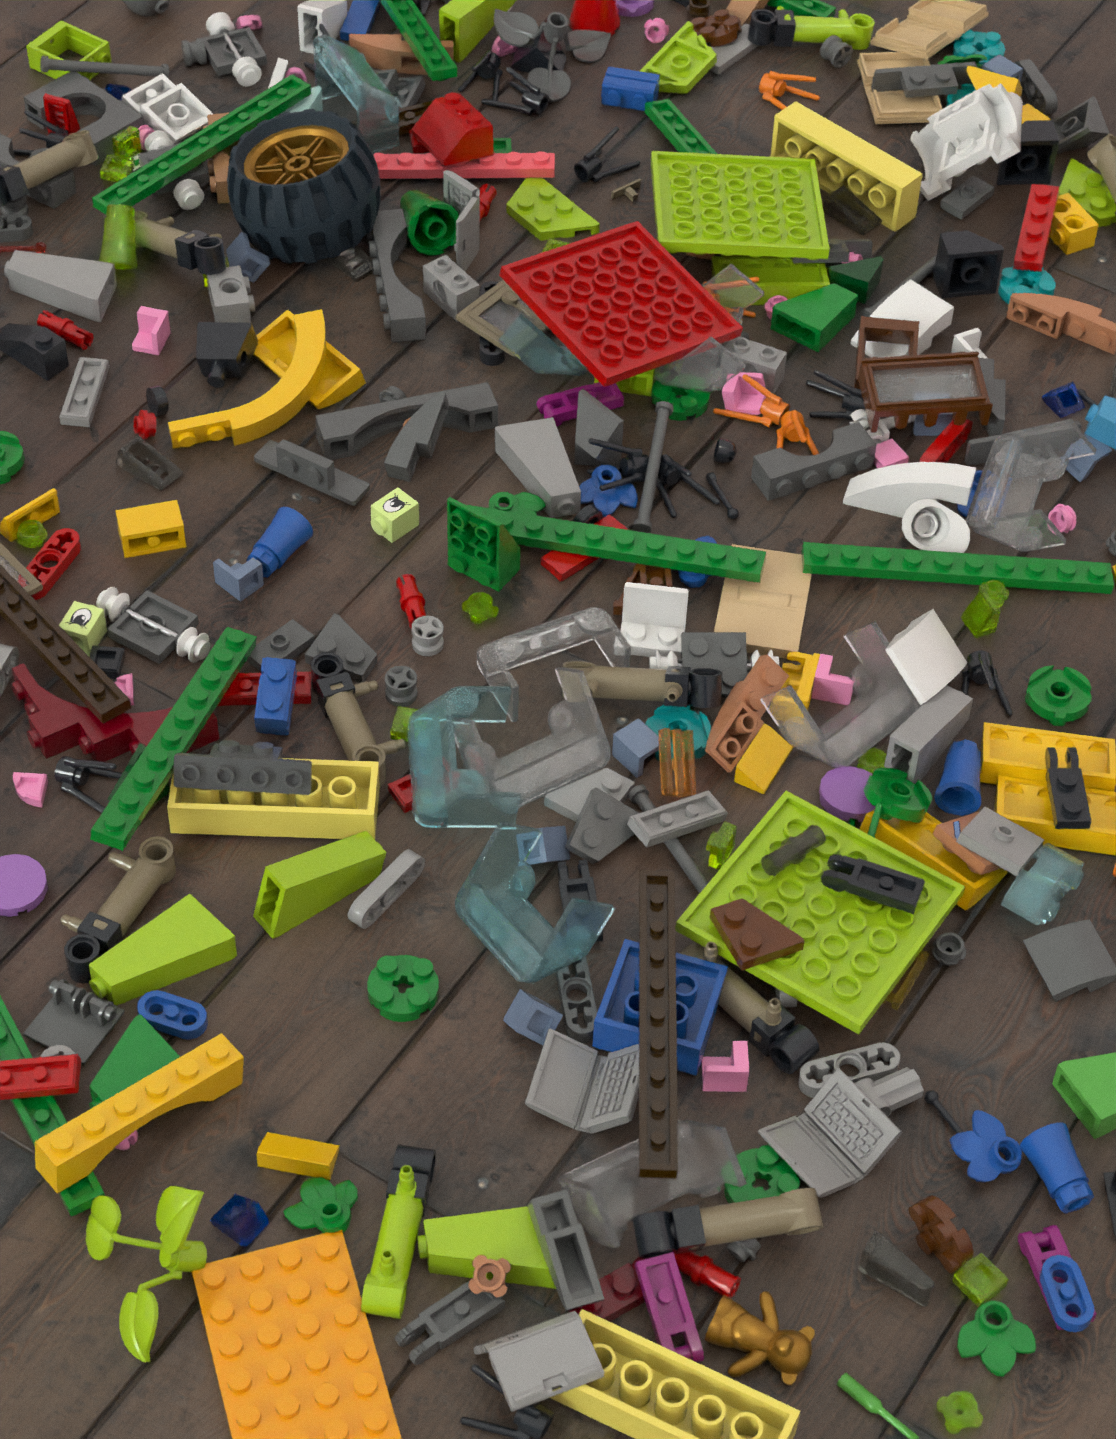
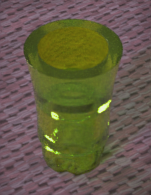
(119, 237)

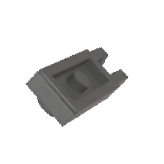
(448, 1321)

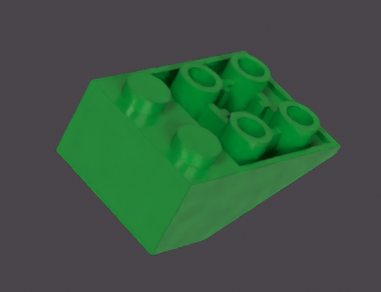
(480, 546)

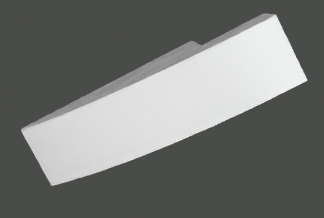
(897, 486)

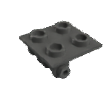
(74, 1020)

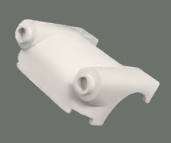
(967, 135)

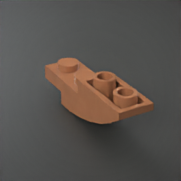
(391, 52)
(1061, 315)
(742, 712)

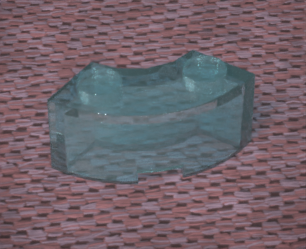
(1039, 890)

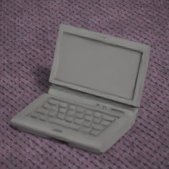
(466, 200)
(583, 1087)
(835, 1137)
(543, 1359)

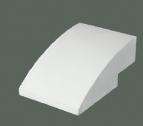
(168, 107)
(912, 304)
(926, 656)

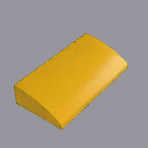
(277, 349)
(1022, 750)
(1029, 806)
(920, 844)

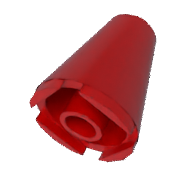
(595, 16)

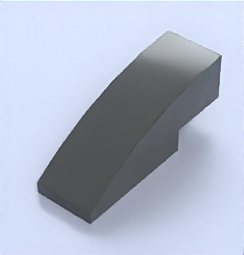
(996, 394)
(417, 438)
(565, 1249)

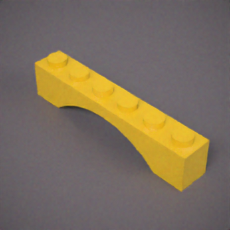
(84, 1141)

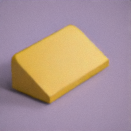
(39, 509)
(762, 760)
(297, 1155)

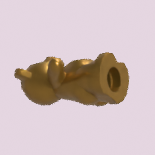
(736, 1328)

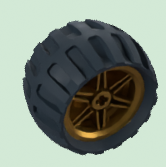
(304, 186)

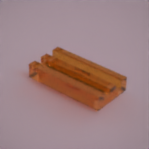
(682, 764)

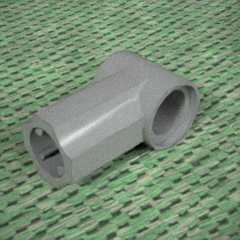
(892, 1090)

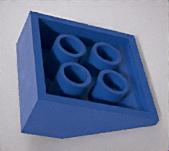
(697, 999)

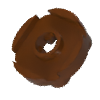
(718, 28)
(939, 1234)

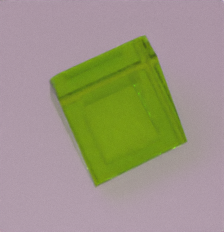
(981, 615)

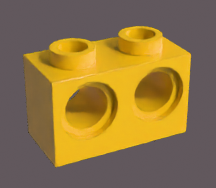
(1072, 226)

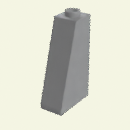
(63, 282)
(540, 463)
(927, 733)

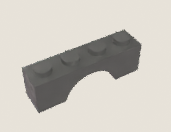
(51, 192)
(784, 473)

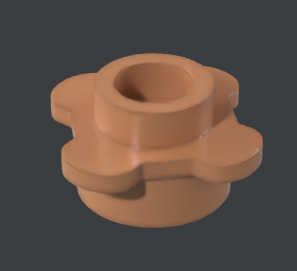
(481, 1283)

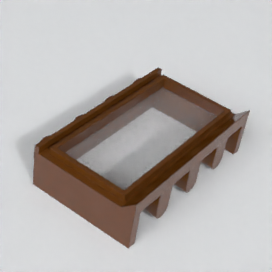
(923, 386)

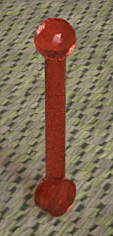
(40, 247)

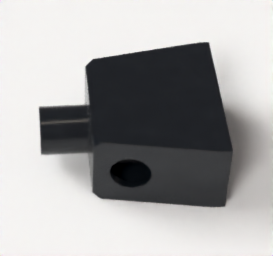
(224, 350)

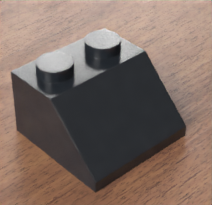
(1036, 158)
(966, 265)

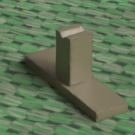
(628, 190)

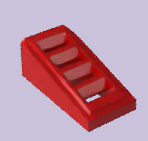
(52, 105)

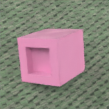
(153, 330)
(741, 396)
(831, 686)
(727, 1073)

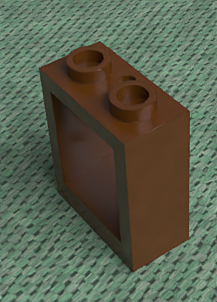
(885, 331)

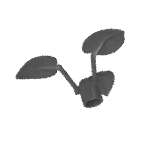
(586, 46)

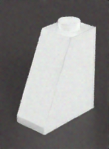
(315, 12)

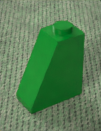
(815, 316)
(133, 1058)

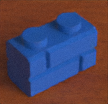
(629, 88)
(275, 696)

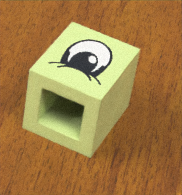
(394, 515)
(85, 625)

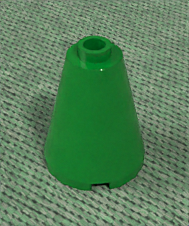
(429, 222)

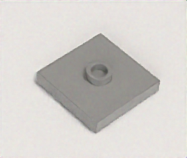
(1000, 841)

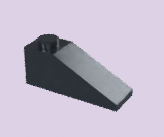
(35, 348)

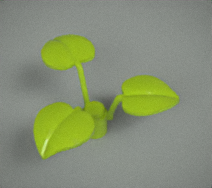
(173, 1219)

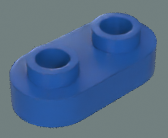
(175, 1014)
(1066, 1296)

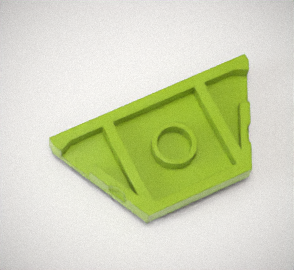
(682, 61)
(1090, 192)
(547, 211)

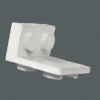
(654, 618)

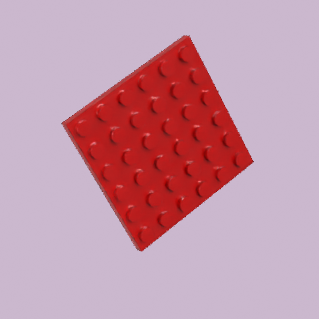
(619, 302)

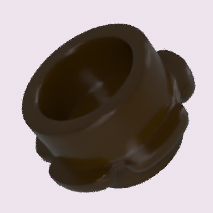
(699, 8)

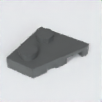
(343, 641)
(600, 827)

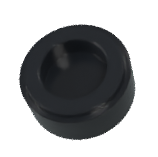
(157, 400)
(589, 515)

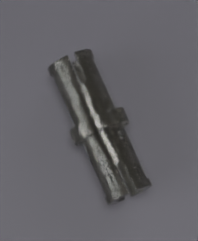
(793, 850)

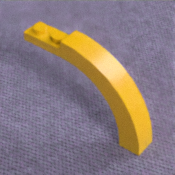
(273, 407)

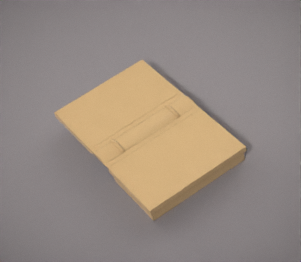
(930, 26)
(893, 106)
(767, 610)

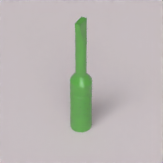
(871, 1403)

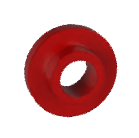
(145, 424)

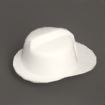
(935, 527)

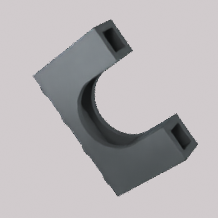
(88, 100)

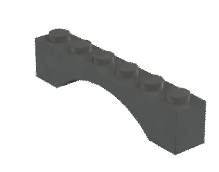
(403, 308)
(349, 430)

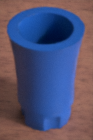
(281, 539)
(960, 781)
(1058, 1166)

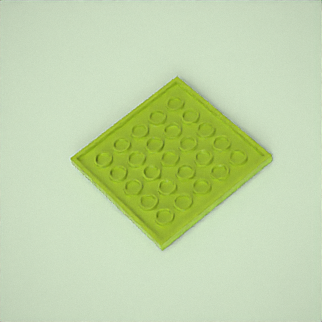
(738, 205)
(851, 944)

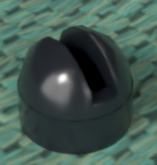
(724, 451)

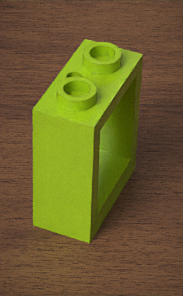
(67, 37)

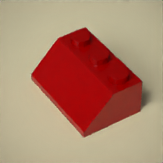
(454, 130)

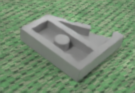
(572, 797)

